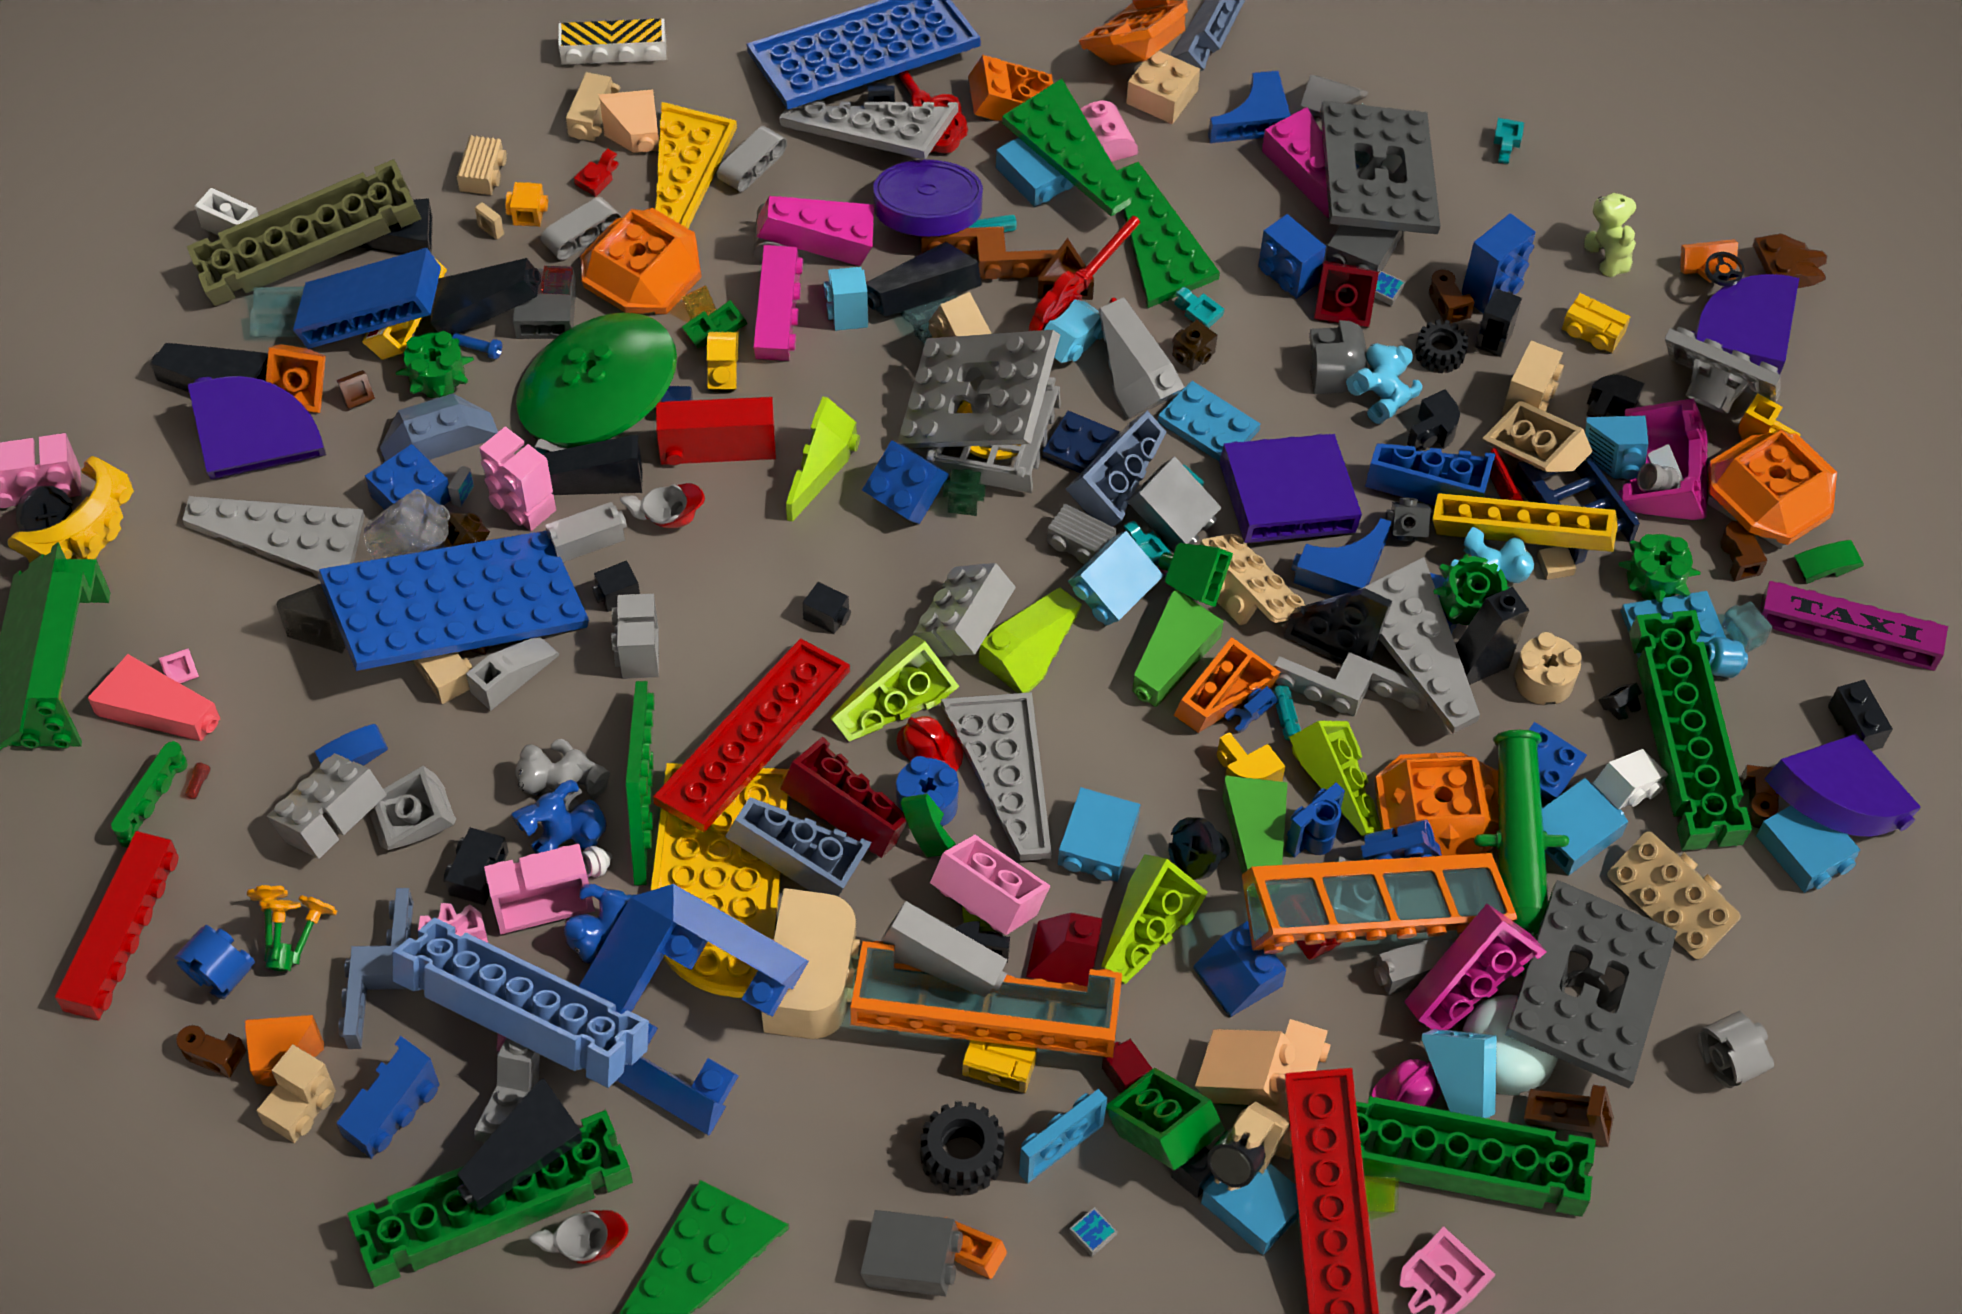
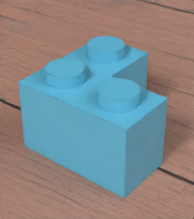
(848, 298)

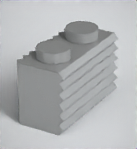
(1078, 533)

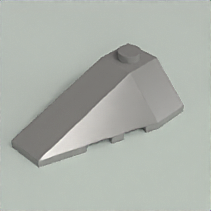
(1138, 365)

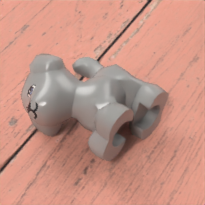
(537, 772)

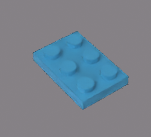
(1207, 420)
(1697, 601)
(1062, 1135)

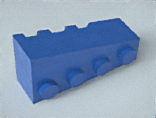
(1426, 473)

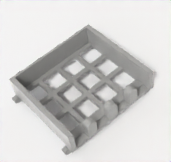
(1028, 456)

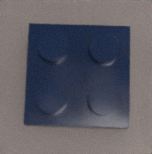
(1077, 442)

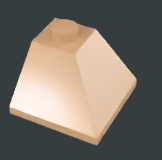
(630, 120)

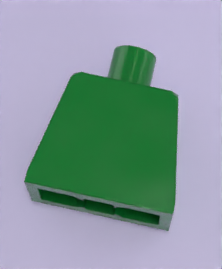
(1197, 571)

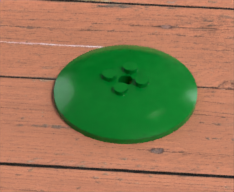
(628, 373)

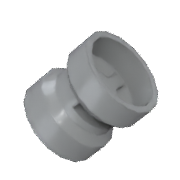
(1657, 478)

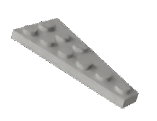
(876, 124)
(283, 532)
(1423, 644)
(1004, 753)

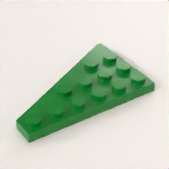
(640, 780)

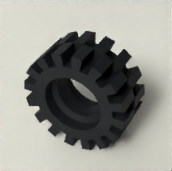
(1441, 334)

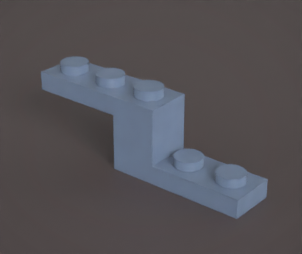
(373, 969)

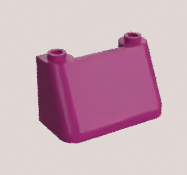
(1684, 430)

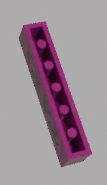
(1854, 625)

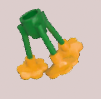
(279, 955)

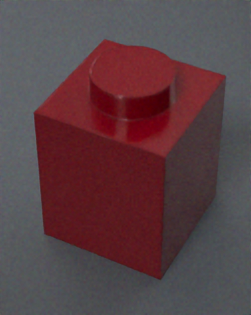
(1126, 1065)

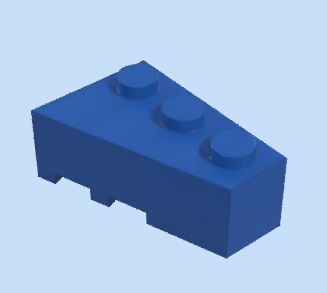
(390, 1101)

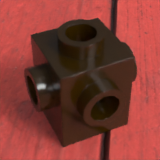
(1194, 345)
(465, 529)

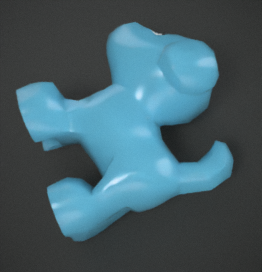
(1382, 378)
(1511, 559)

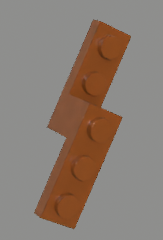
(991, 253)

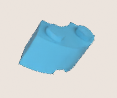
(1077, 329)

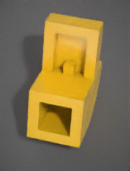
(722, 360)
(1761, 418)
(1258, 764)

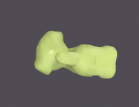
(1617, 242)

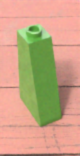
(1176, 646)
(1256, 819)

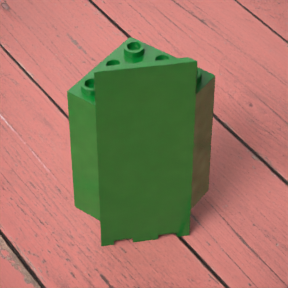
(37, 647)

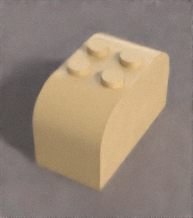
(823, 932)

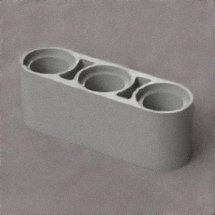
(752, 158)
(579, 228)

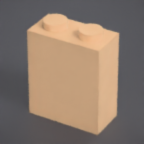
(1245, 1067)

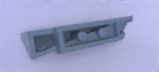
(1207, 31)

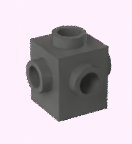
(1417, 524)

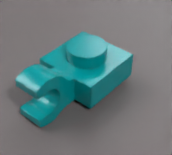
(1508, 135)
(1199, 308)
(1148, 543)

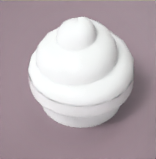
(596, 861)

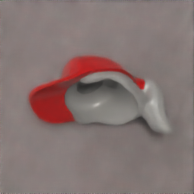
(667, 506)
(585, 1236)

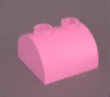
(1110, 130)

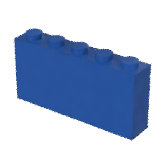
(367, 298)

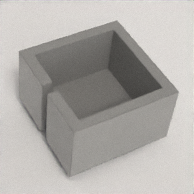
(636, 636)

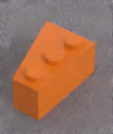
(1225, 685)

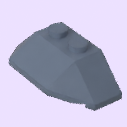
(438, 427)

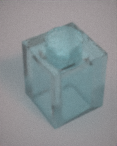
(1746, 625)

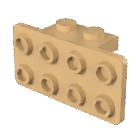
(1252, 584)
(1675, 894)

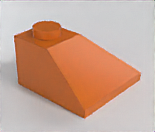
(297, 372)
(272, 1037)

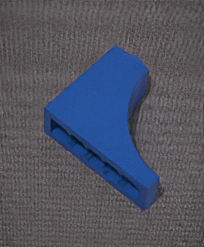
(1260, 110)
(1341, 568)

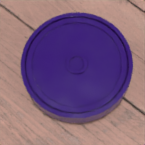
(928, 197)

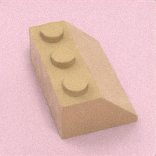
(1539, 439)

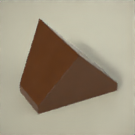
(1064, 260)

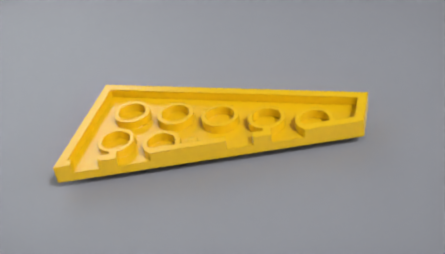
(688, 158)

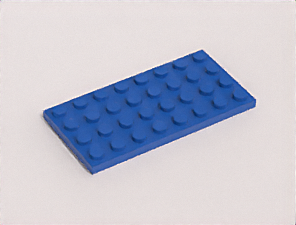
(860, 47)
(451, 599)

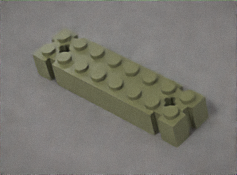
(303, 232)

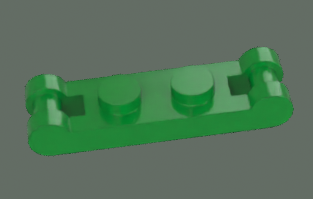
(148, 791)

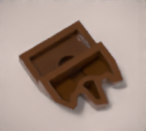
(1790, 257)

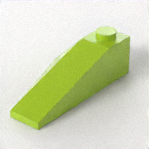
(830, 449)
(1028, 642)
(900, 686)
(1331, 757)
(1152, 909)

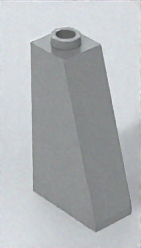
(943, 951)

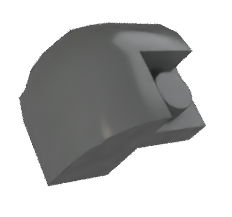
(1336, 356)

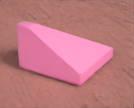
(179, 666)

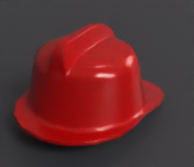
(929, 739)

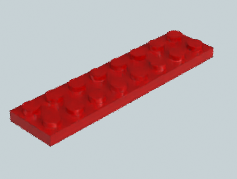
(751, 735)
(1331, 1192)

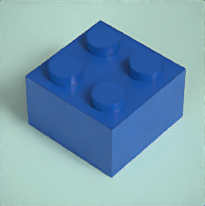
(1291, 256)
(404, 474)
(905, 482)

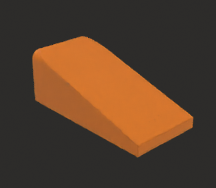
(980, 1251)

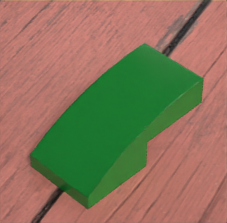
(724, 319)
(1828, 559)
(924, 822)

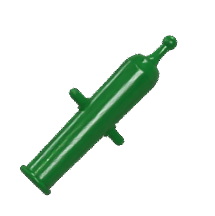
(1521, 830)

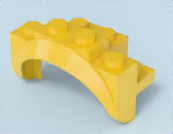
(89, 525)

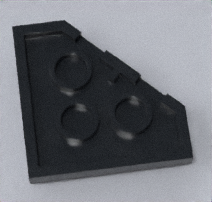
(1341, 624)

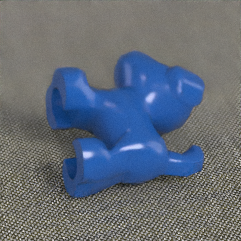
(582, 825)
(588, 933)

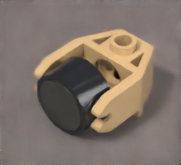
(1247, 1146)

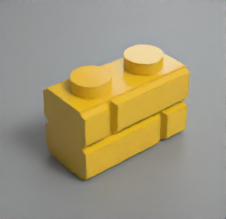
(1595, 323)
(1000, 1064)

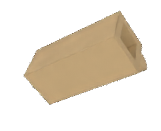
(585, 114)

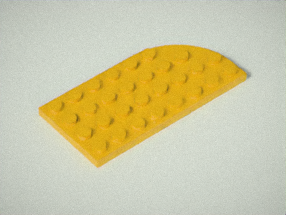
(723, 877)

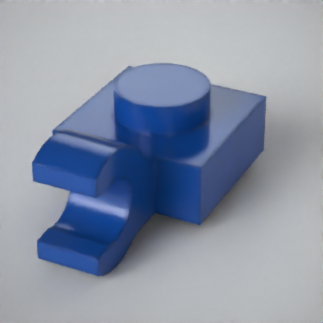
(1258, 704)

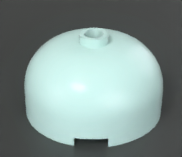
(1517, 1064)

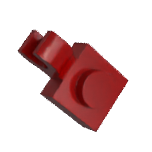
(596, 177)

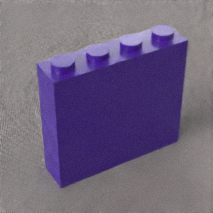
(1289, 488)

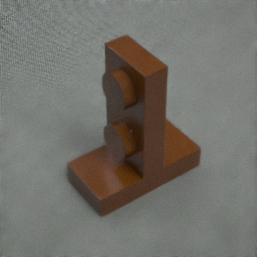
(1572, 1112)

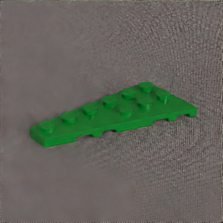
(1064, 139)
(1162, 243)
(702, 1252)

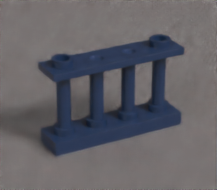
(1534, 488)

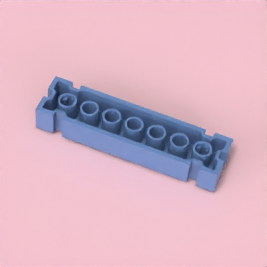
(521, 1001)

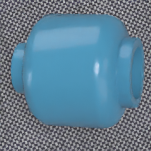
(1726, 656)

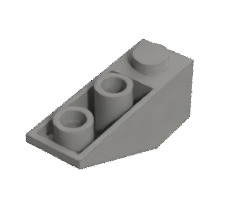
(508, 670)

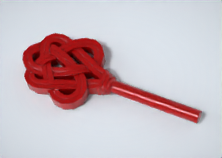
(957, 128)
(1071, 285)

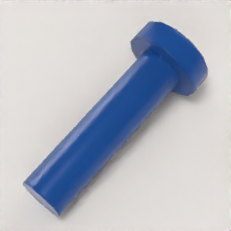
(493, 348)

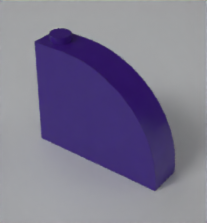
(1752, 318)
(251, 425)
(1844, 789)

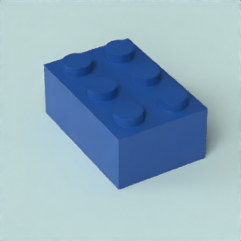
(1498, 260)

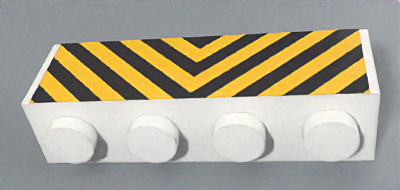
(612, 41)

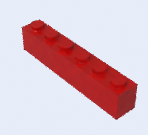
(117, 926)

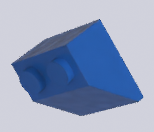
(1238, 973)

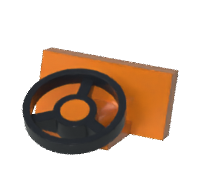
(1713, 261)

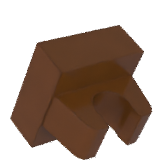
(355, 389)

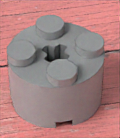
(1735, 1049)

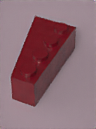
(843, 798)

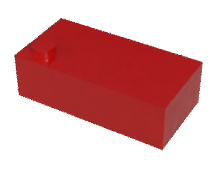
(716, 430)

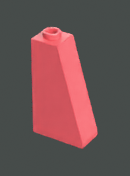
(153, 701)

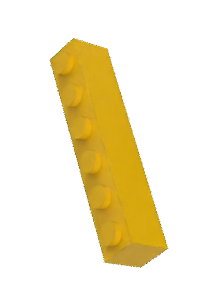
(1525, 520)

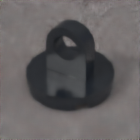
(42, 508)
(1197, 847)

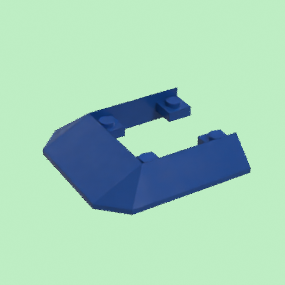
(680, 926)

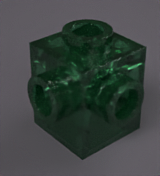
(964, 491)

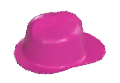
(1409, 1083)

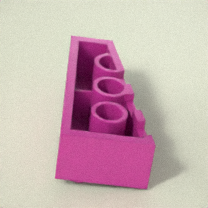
(1298, 152)
(777, 303)

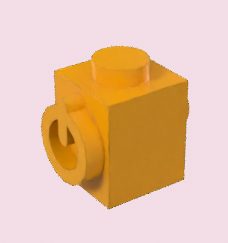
(526, 204)

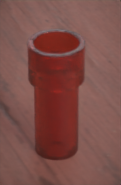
(199, 774)

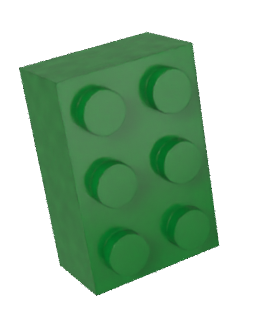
(1165, 1118)

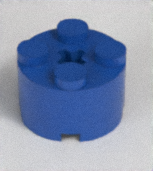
(931, 777)
(213, 961)

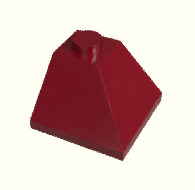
(1346, 293)
(1065, 948)

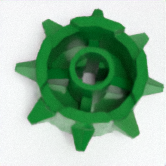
(434, 364)
(1659, 567)
(1468, 587)

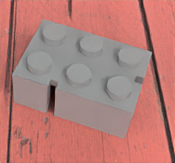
(965, 609)
(339, 789)

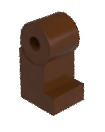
(1448, 297)
(1744, 552)
(1762, 797)
(210, 1051)

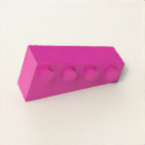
(819, 227)
(1472, 969)

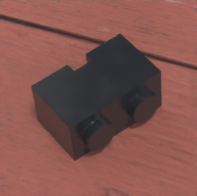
(1498, 322)
(1860, 714)
(467, 875)

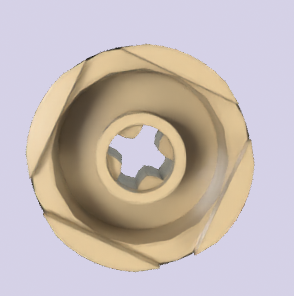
(1547, 669)

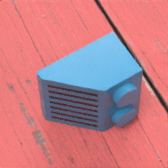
(1618, 444)

